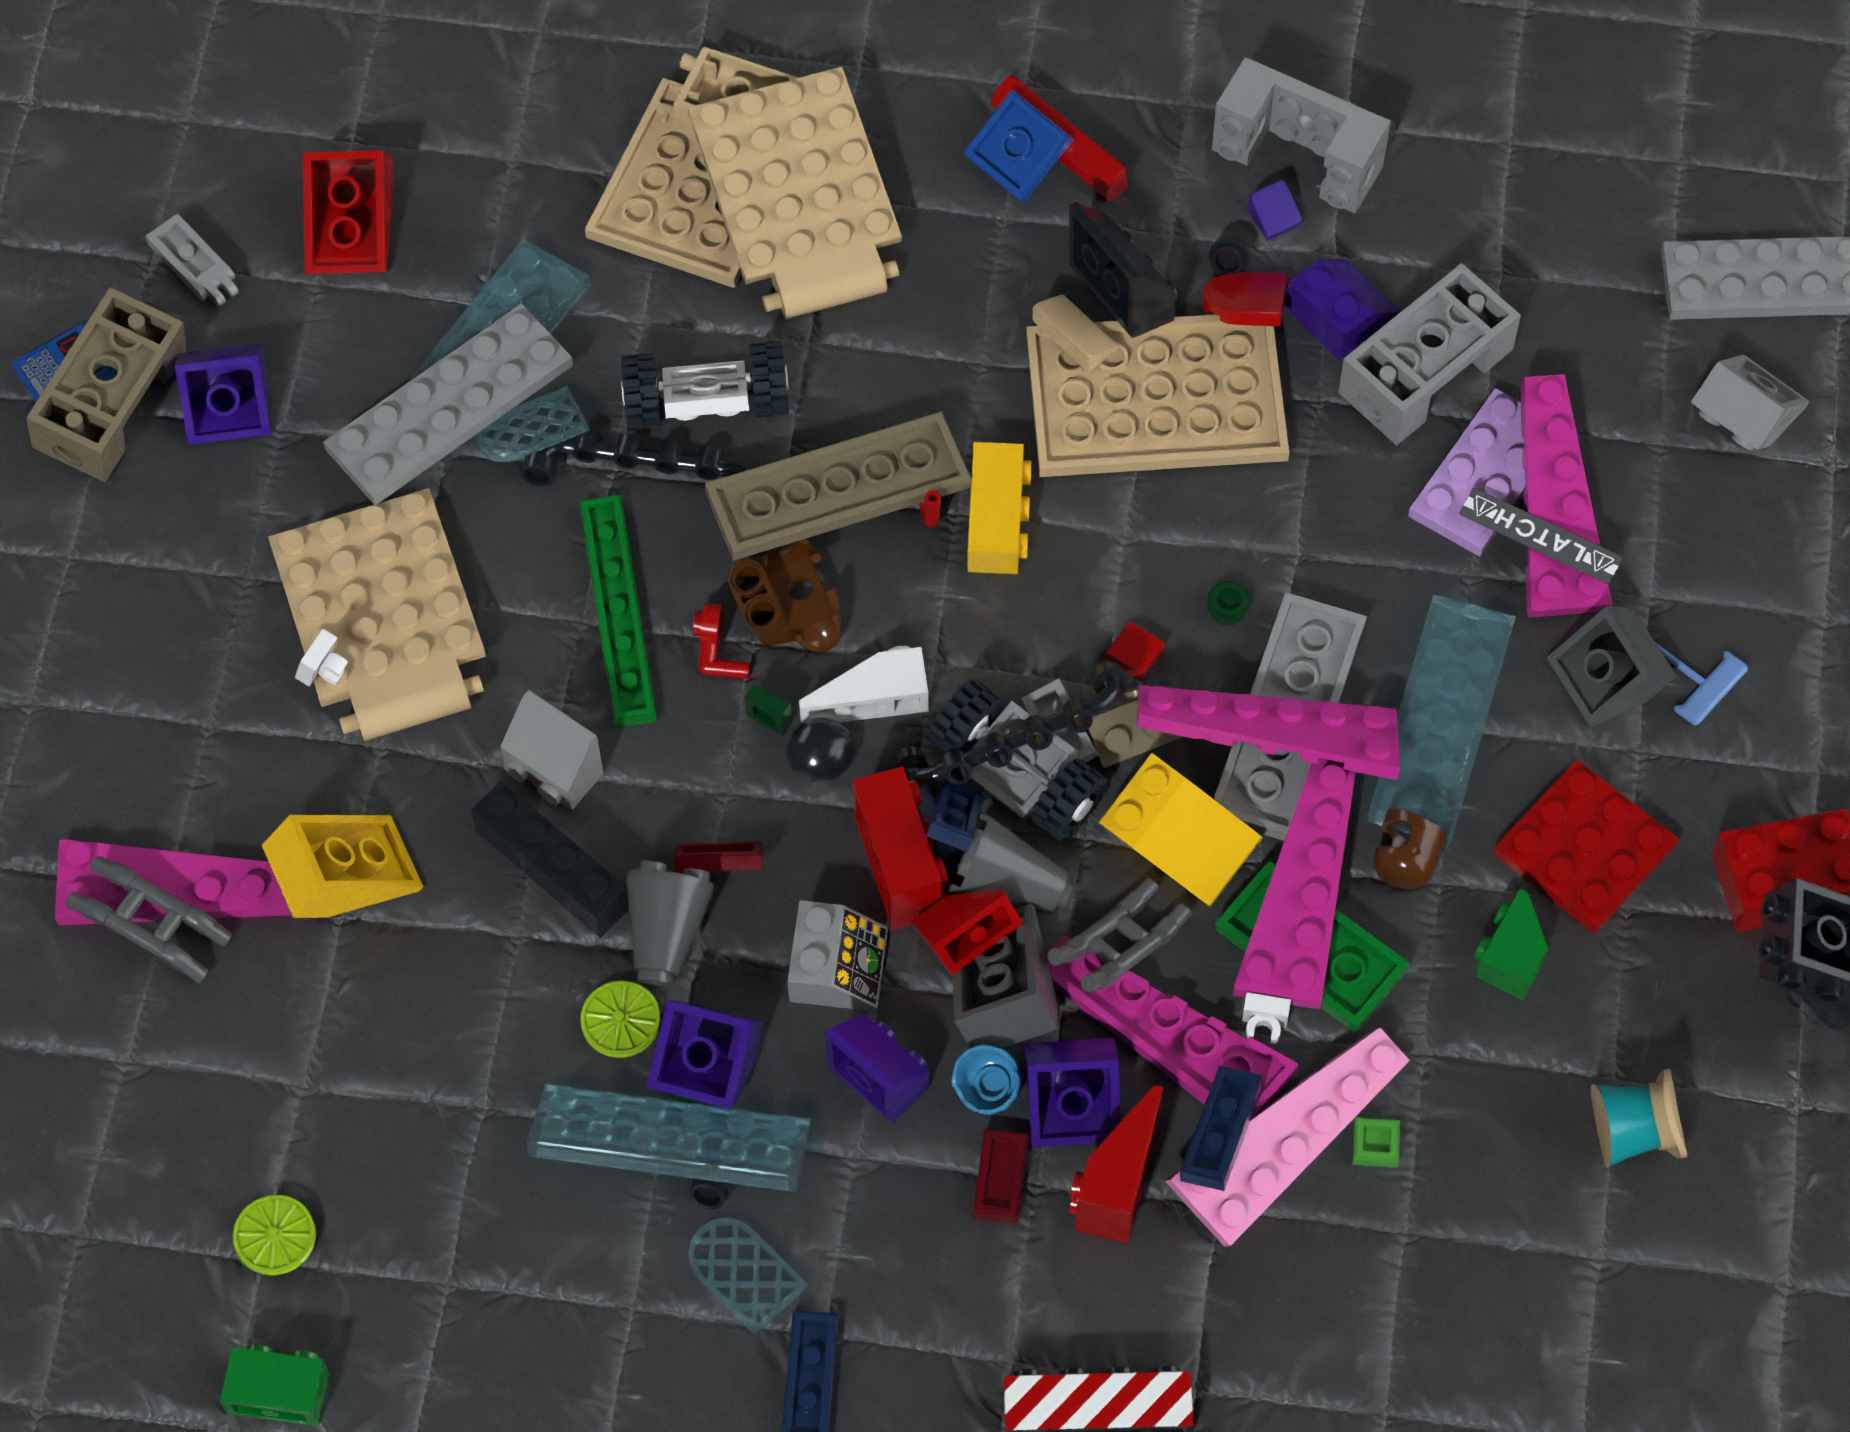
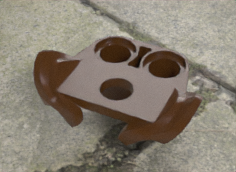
(810, 622)

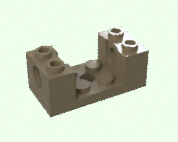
(83, 416)

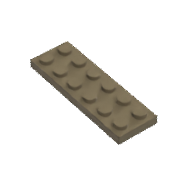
(836, 485)

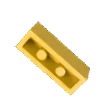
(998, 508)

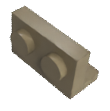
(1117, 734)

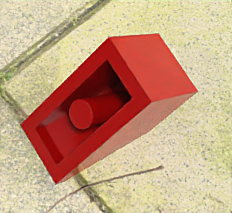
(966, 926)

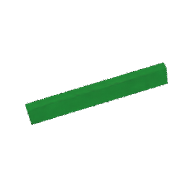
(618, 611)

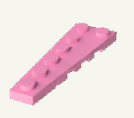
(1292, 1134)

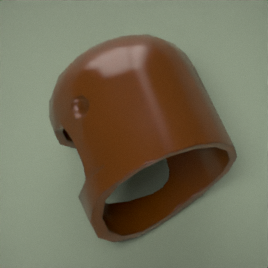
(1411, 860)

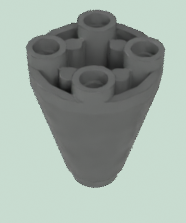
(664, 918)

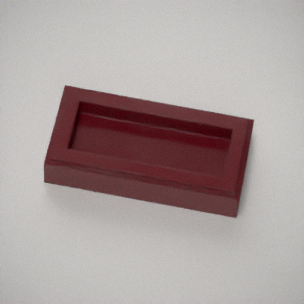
(719, 856)
(1000, 1176)

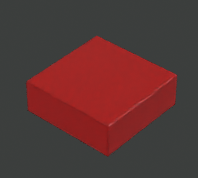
(1135, 650)

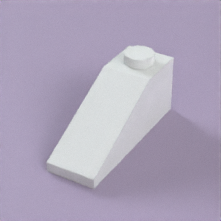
(876, 688)

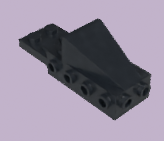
(1809, 947)

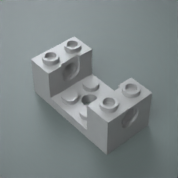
(1343, 133)
(1397, 374)

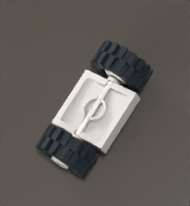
(704, 387)

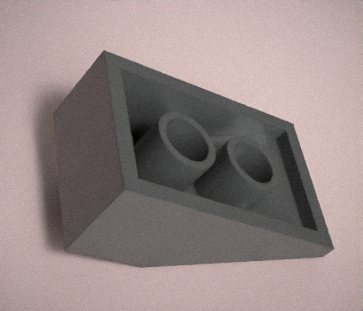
(1007, 989)

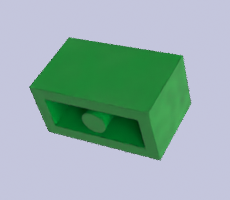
(275, 1385)

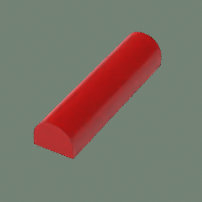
(1083, 155)

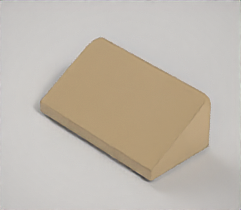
(1073, 331)

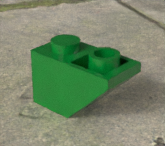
(1515, 951)

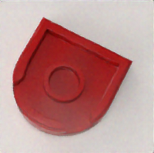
(1247, 298)

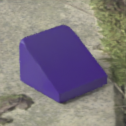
(1274, 210)

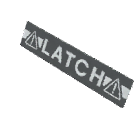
(1541, 535)

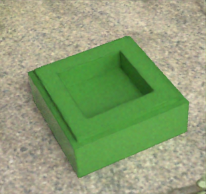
(1376, 1142)

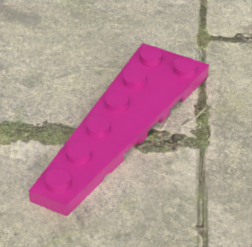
(1558, 495)
(1345, 733)
(212, 883)
(1297, 915)
(1171, 1033)

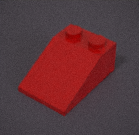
(347, 211)
(1113, 1179)

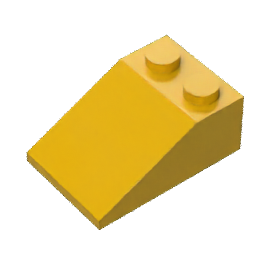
(1181, 830)
(339, 863)

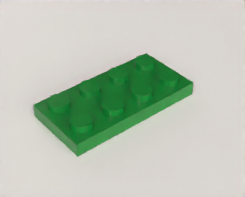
(1358, 964)

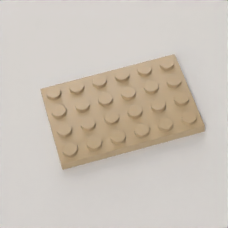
(1161, 401)

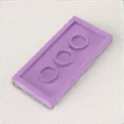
(1484, 459)

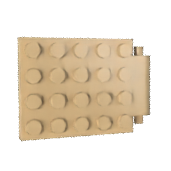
(661, 190)
(799, 191)
(395, 605)

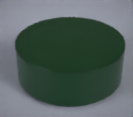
(1228, 602)

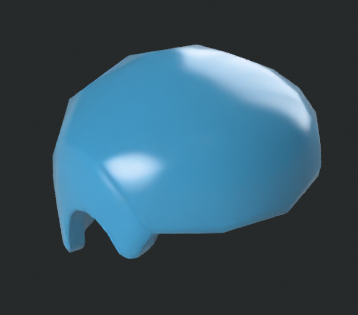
(987, 1079)

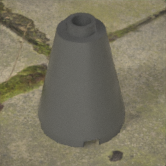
(1010, 864)

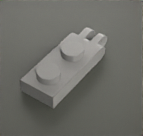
(192, 260)

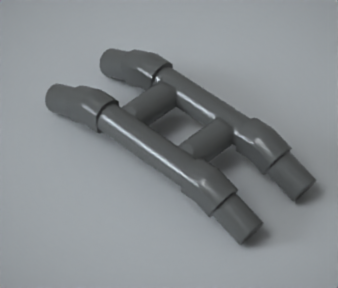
(1120, 919)
(155, 942)

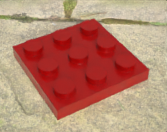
(1586, 846)

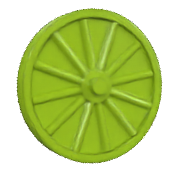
(620, 1019)
(274, 1234)

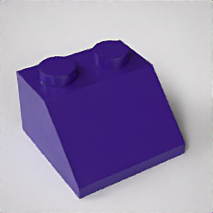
(1338, 305)
(223, 393)
(715, 1053)
(876, 1065)
(1072, 1091)

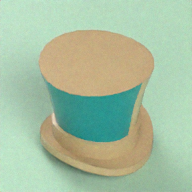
(1637, 1119)

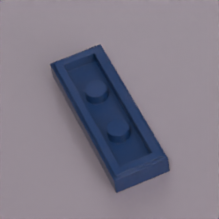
(955, 815)
(1221, 1128)
(810, 1372)

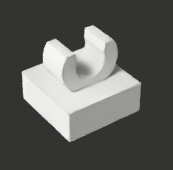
(321, 661)
(1265, 1011)

